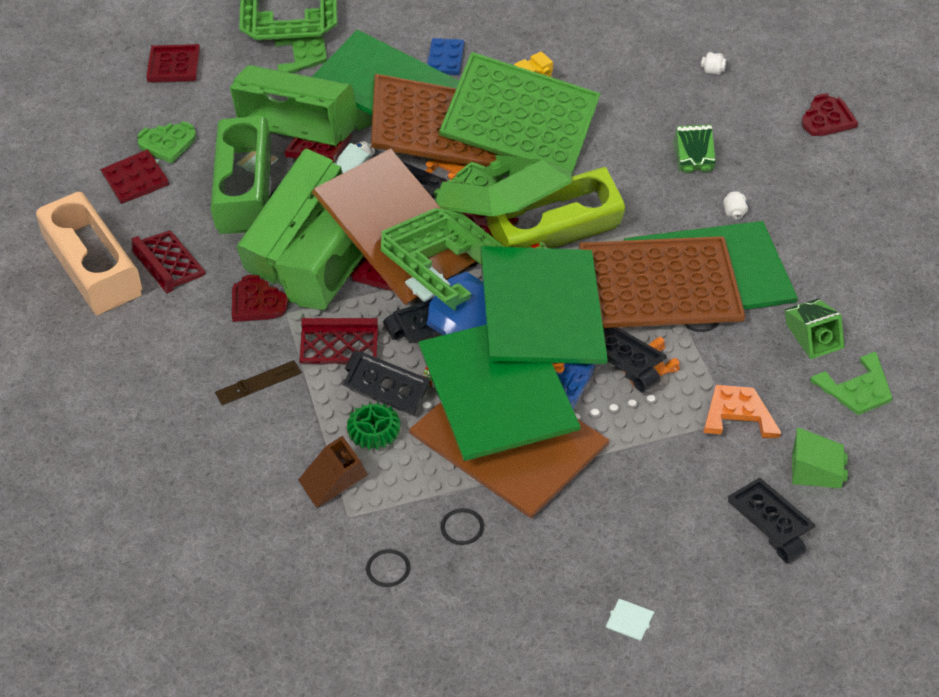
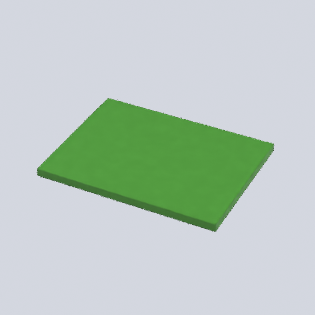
(519, 112)

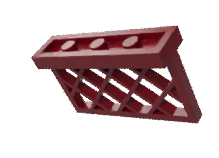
(155, 266)
(337, 326)

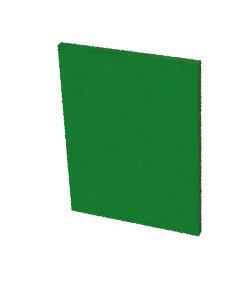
(364, 57)
(754, 261)
(542, 305)
(494, 402)

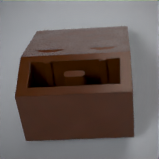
(332, 472)

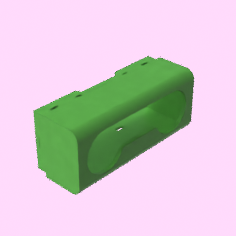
(303, 111)
(238, 213)
(285, 214)
(319, 263)

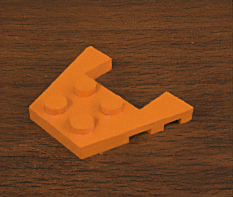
(739, 404)

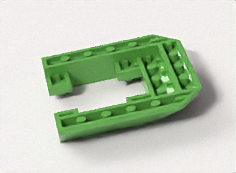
(262, 24)
(527, 183)
(429, 234)

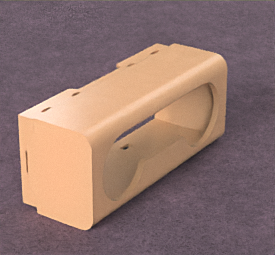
(100, 290)

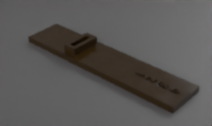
(258, 382)

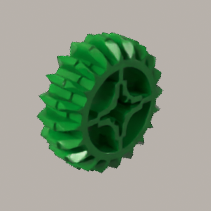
(385, 426)

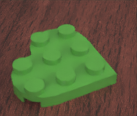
(167, 141)

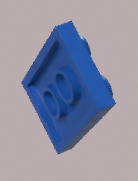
(446, 55)

